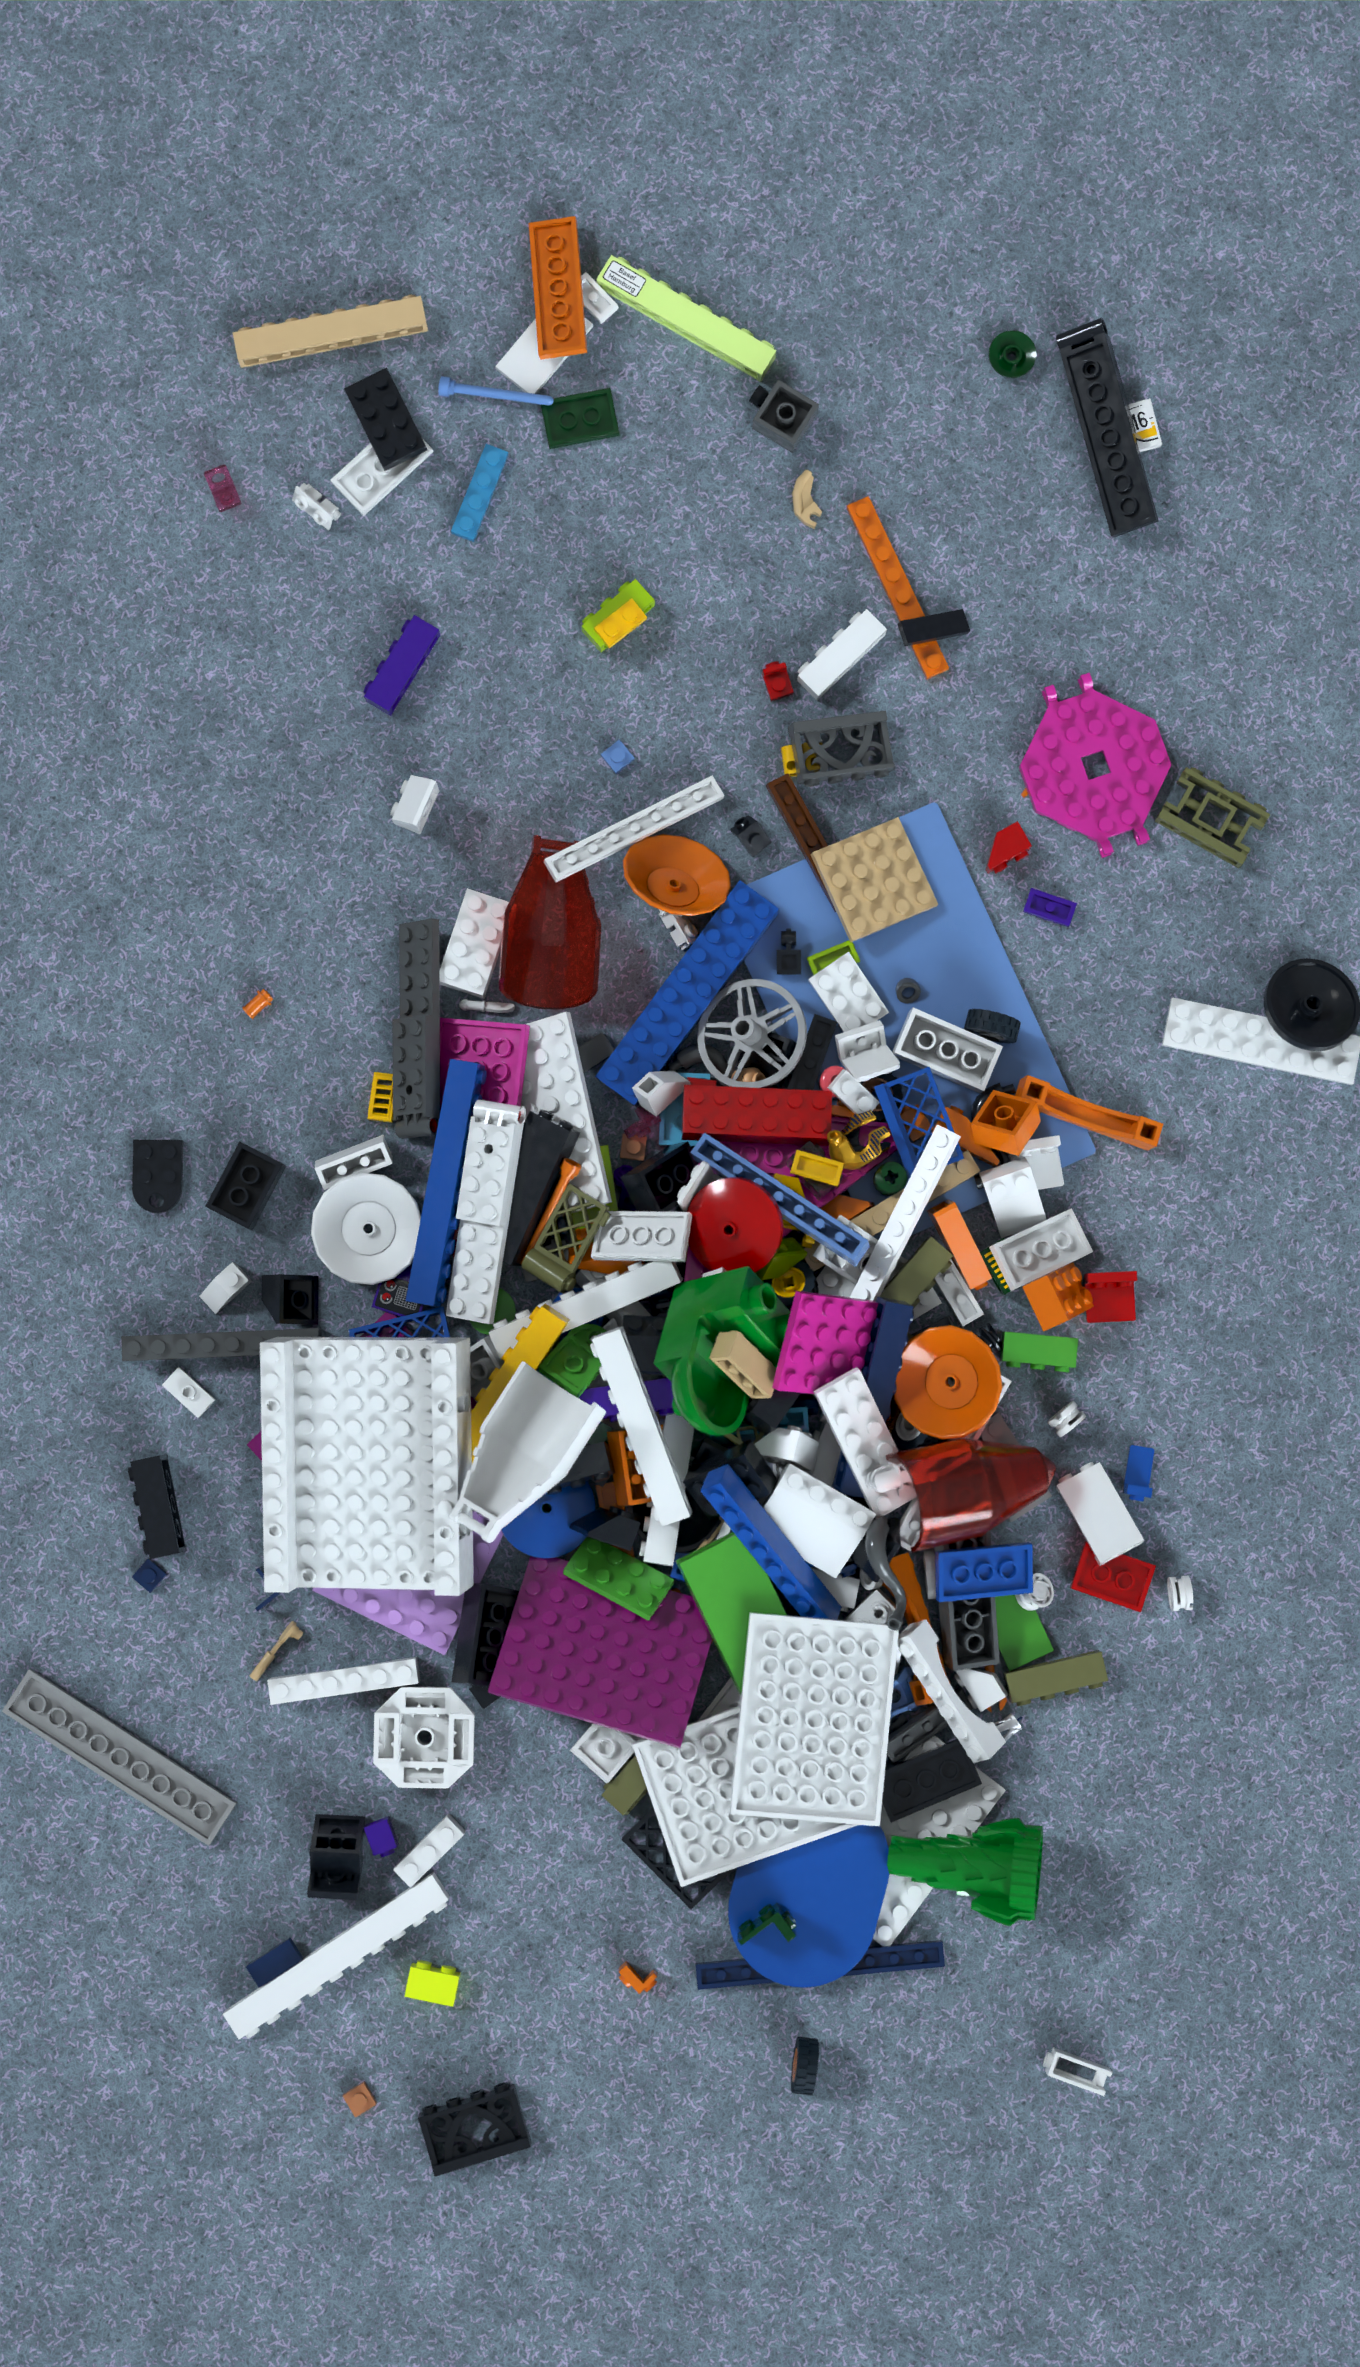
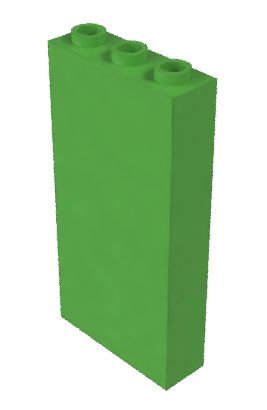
(726, 1588)

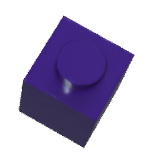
(381, 1837)

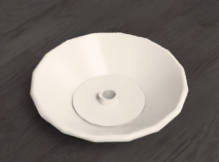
(340, 1231)

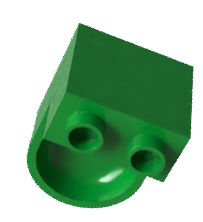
(694, 1319)

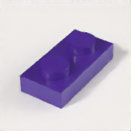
(1049, 907)

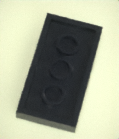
(385, 419)
(928, 1780)

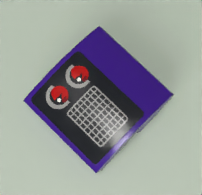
(392, 1296)

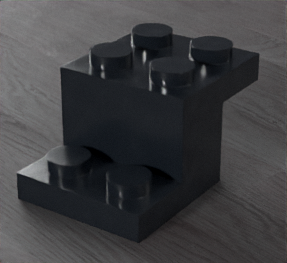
(336, 1857)

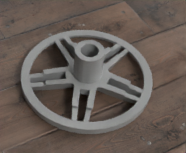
(751, 1034)

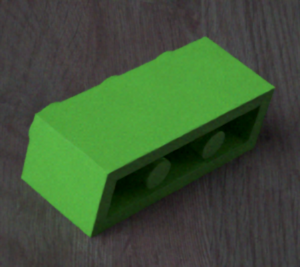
(1039, 1351)

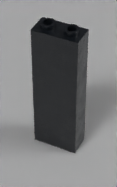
(541, 1152)

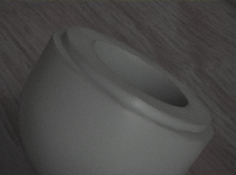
(904, 983)

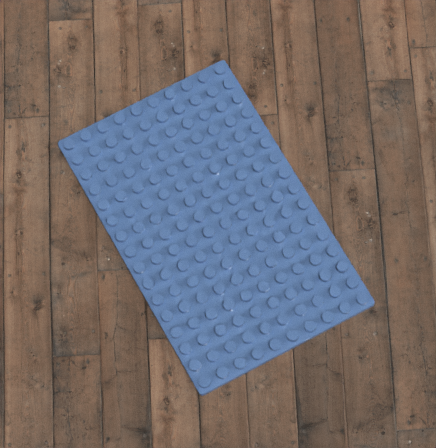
(957, 966)

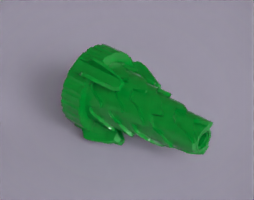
(994, 1865)

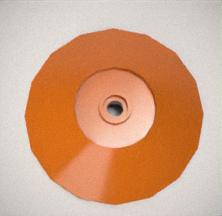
(676, 875)
(924, 1389)

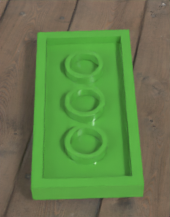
(619, 1577)

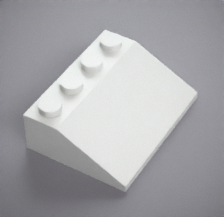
(817, 1519)

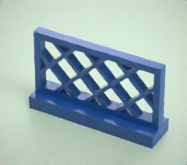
(896, 1123)
(403, 1320)

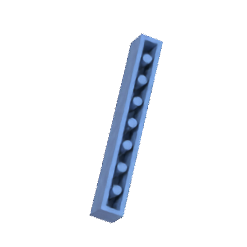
(793, 1207)

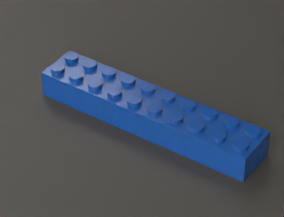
(689, 990)

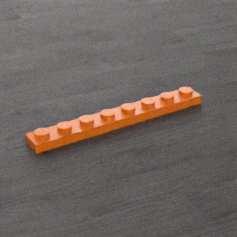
(894, 580)

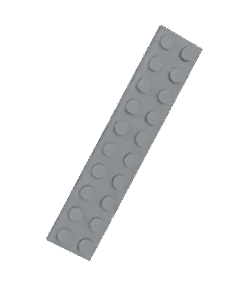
(119, 1757)

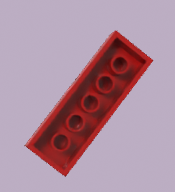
(756, 1114)

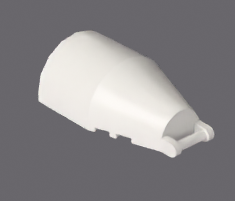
(523, 1450)

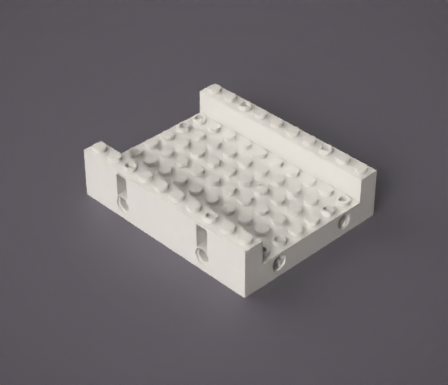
(365, 1463)

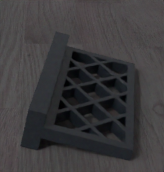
(637, 1849)

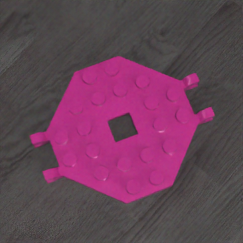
(1058, 777)

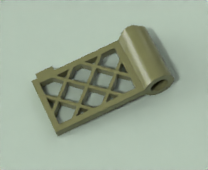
(554, 1268)

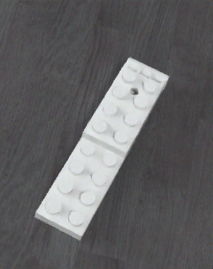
(485, 1209)

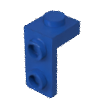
(1138, 1472)

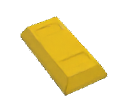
(817, 1168)

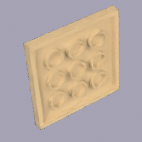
(874, 879)

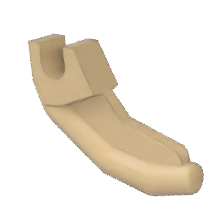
(802, 500)

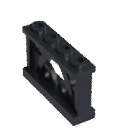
(507, 2141)

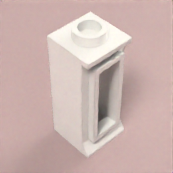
(1096, 2086)

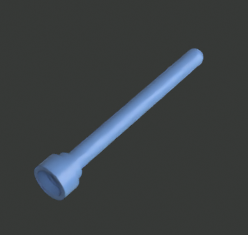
(450, 387)

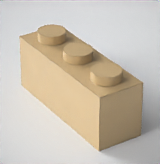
(744, 1364)

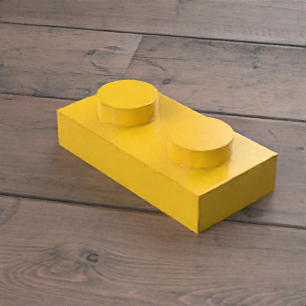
(620, 623)

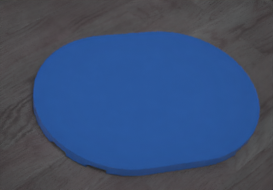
(830, 1890)

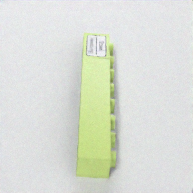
(686, 318)

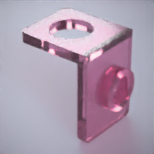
(224, 491)

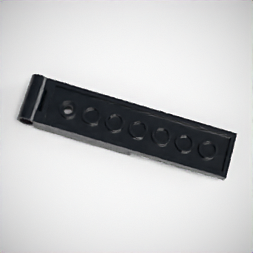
(1107, 427)

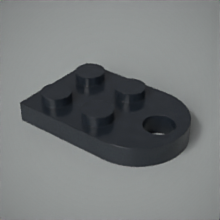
(157, 1171)

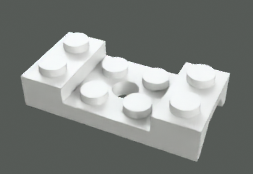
(845, 1268)

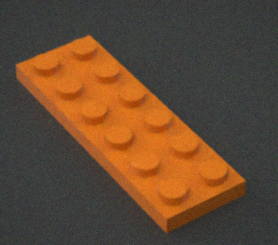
(557, 288)

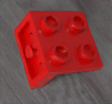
(1111, 1296)

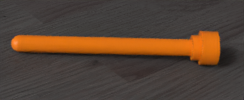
(568, 1170)

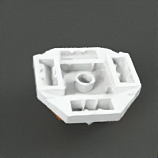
(397, 1740)

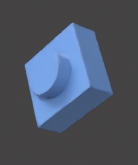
(617, 756)

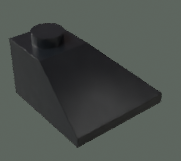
(291, 1298)
(893, 1543)

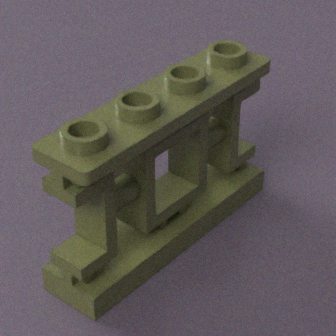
(1204, 834)

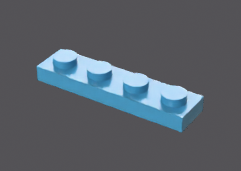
(479, 492)

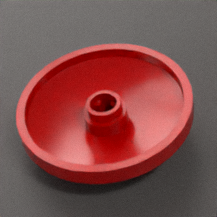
(754, 1221)

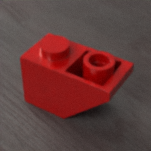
(1007, 845)

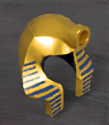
(845, 1144)

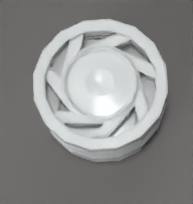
(1064, 1416)
(1180, 1593)
(1041, 1595)

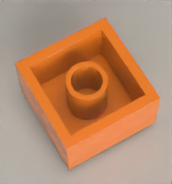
(1005, 1122)

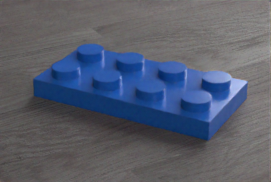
(984, 1571)

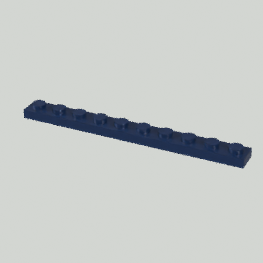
(875, 1960)

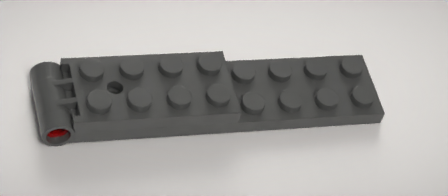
(417, 1032)

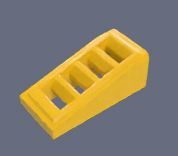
(381, 1117)

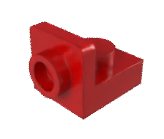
(777, 680)

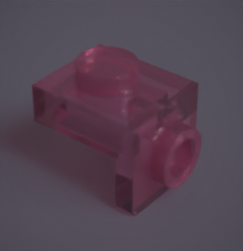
(643, 1126)

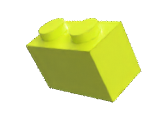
(432, 1983)

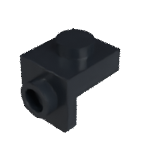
(750, 835)

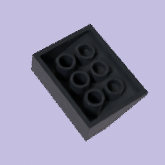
(482, 1633)

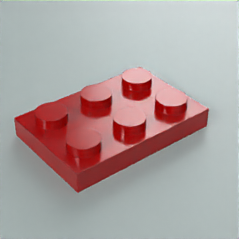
(1117, 1581)

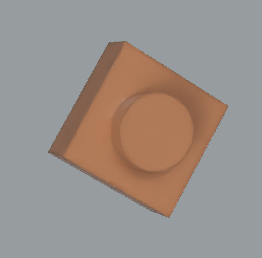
(633, 1148)
(359, 2099)

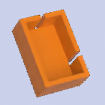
(1058, 1296)

